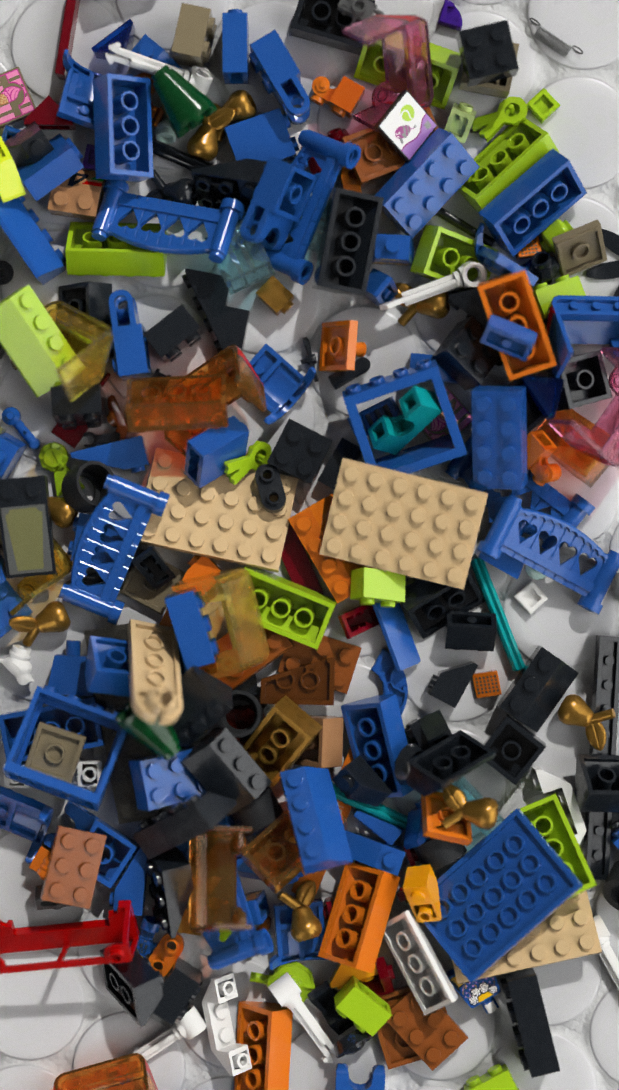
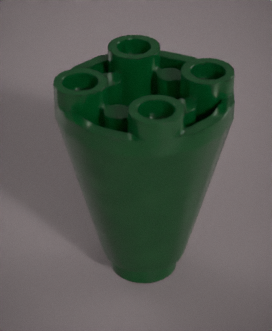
(181, 101)
(156, 737)

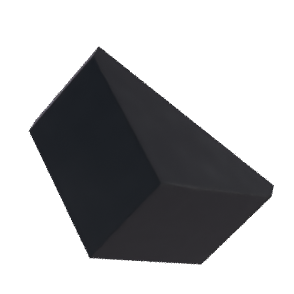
(153, 568)

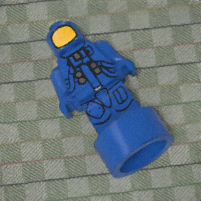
(149, 928)

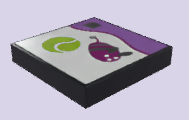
(405, 126)

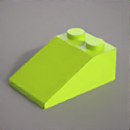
(443, 252)

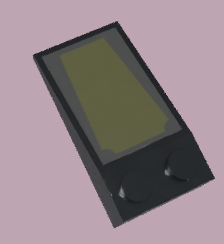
(26, 527)

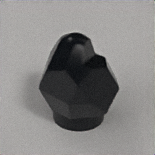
(544, 267)

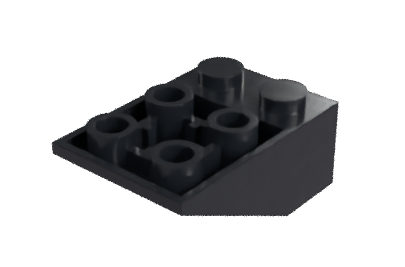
(227, 180)
(170, 888)

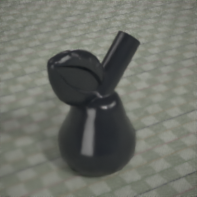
(178, 191)

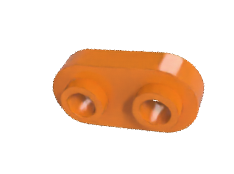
(165, 955)

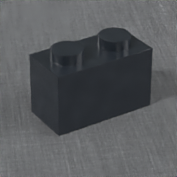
(470, 631)

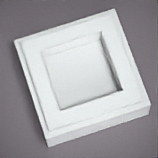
(530, 597)

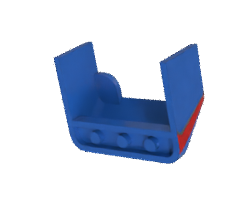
(580, 322)

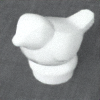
(19, 664)

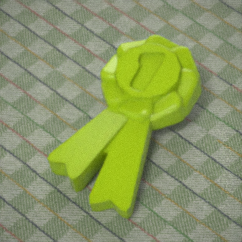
(510, 112)
(256, 456)
(55, 459)

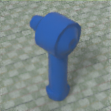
(13, 417)

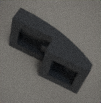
(331, 471)

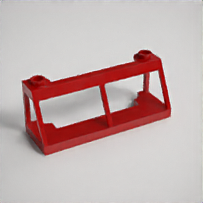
(119, 927)

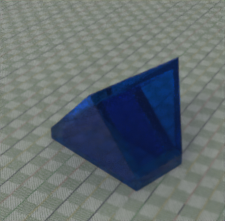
(122, 35)
(544, 393)

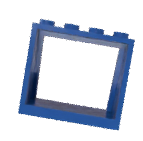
(423, 454)
(46, 783)

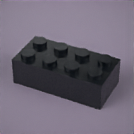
(531, 1021)

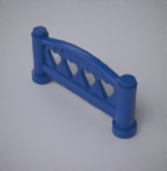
(330, 157)
(119, 203)
(541, 497)
(140, 504)
(504, 538)
(239, 944)

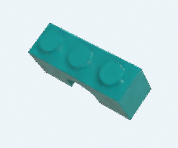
(418, 409)

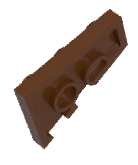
(303, 685)

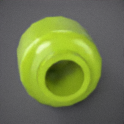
(556, 228)

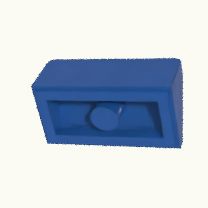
(508, 337)

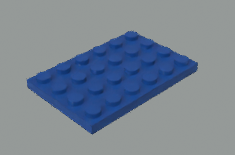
(499, 894)

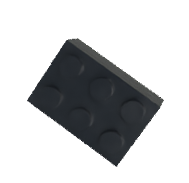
(324, 24)

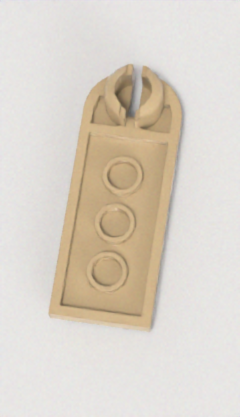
(154, 672)

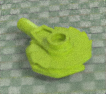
(300, 974)

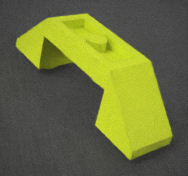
(10, 182)

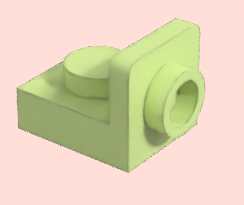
(460, 120)

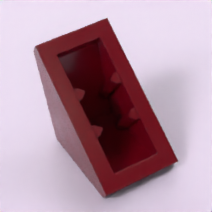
(46, 117)
(358, 620)

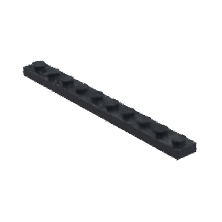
(605, 696)

